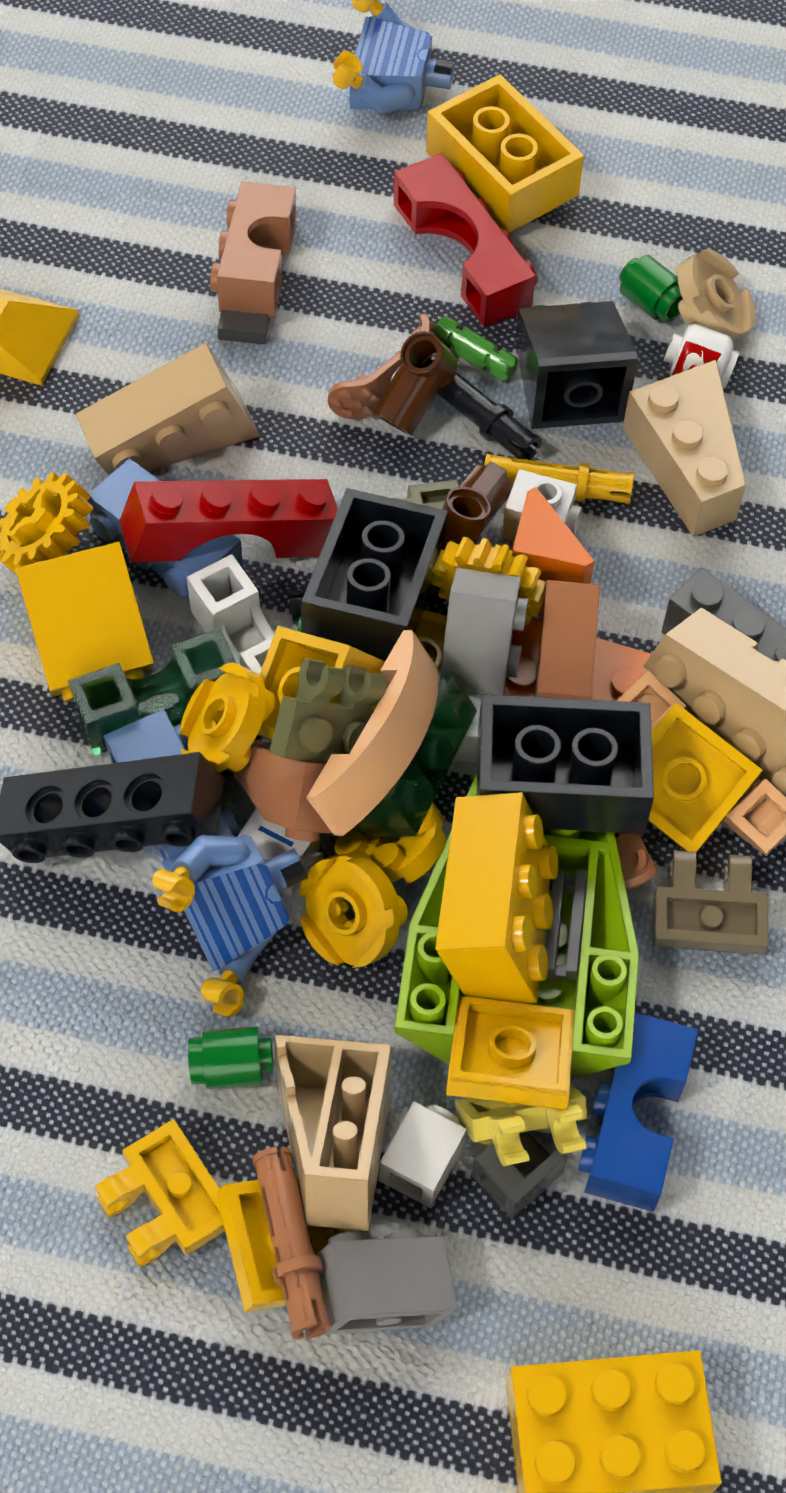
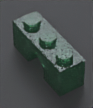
(111, 701)

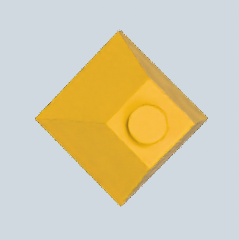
(32, 335)

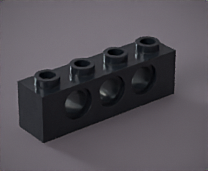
(110, 807)

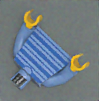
(389, 63)
(230, 906)

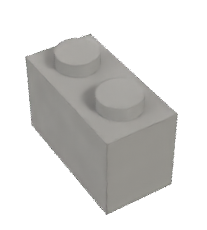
(480, 630)
(386, 1282)

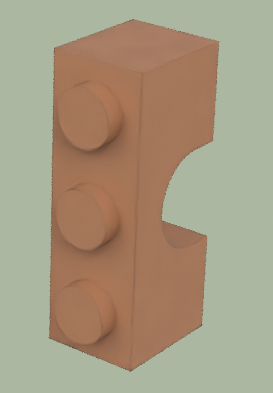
(251, 251)

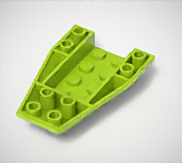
(606, 972)

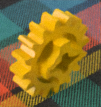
(43, 521)
(492, 560)

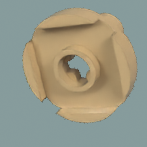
(713, 296)

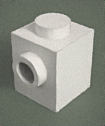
(557, 492)

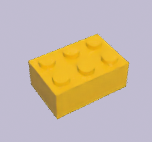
(505, 152)
(497, 899)
(613, 1426)

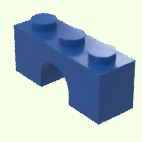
(626, 1158)

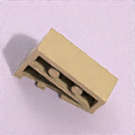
(168, 415)
(689, 445)
(335, 1122)

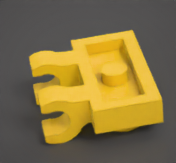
(177, 1186)

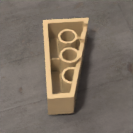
(728, 688)

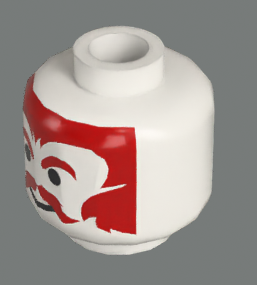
(699, 347)

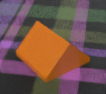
(550, 544)

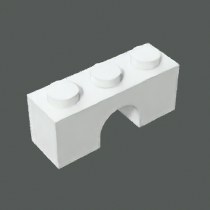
(229, 600)

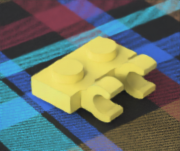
(502, 1123)

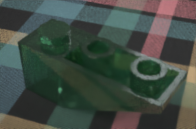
(411, 797)

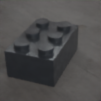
(373, 572)
(571, 759)

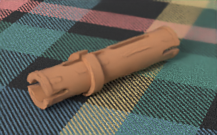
(296, 1265)

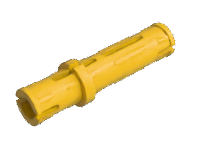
(590, 482)

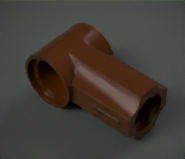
(416, 386)
(475, 502)

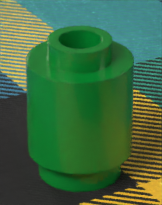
(651, 288)
(230, 1058)

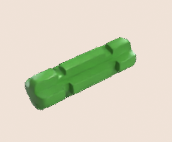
(476, 349)

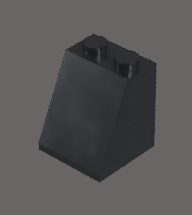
(575, 363)

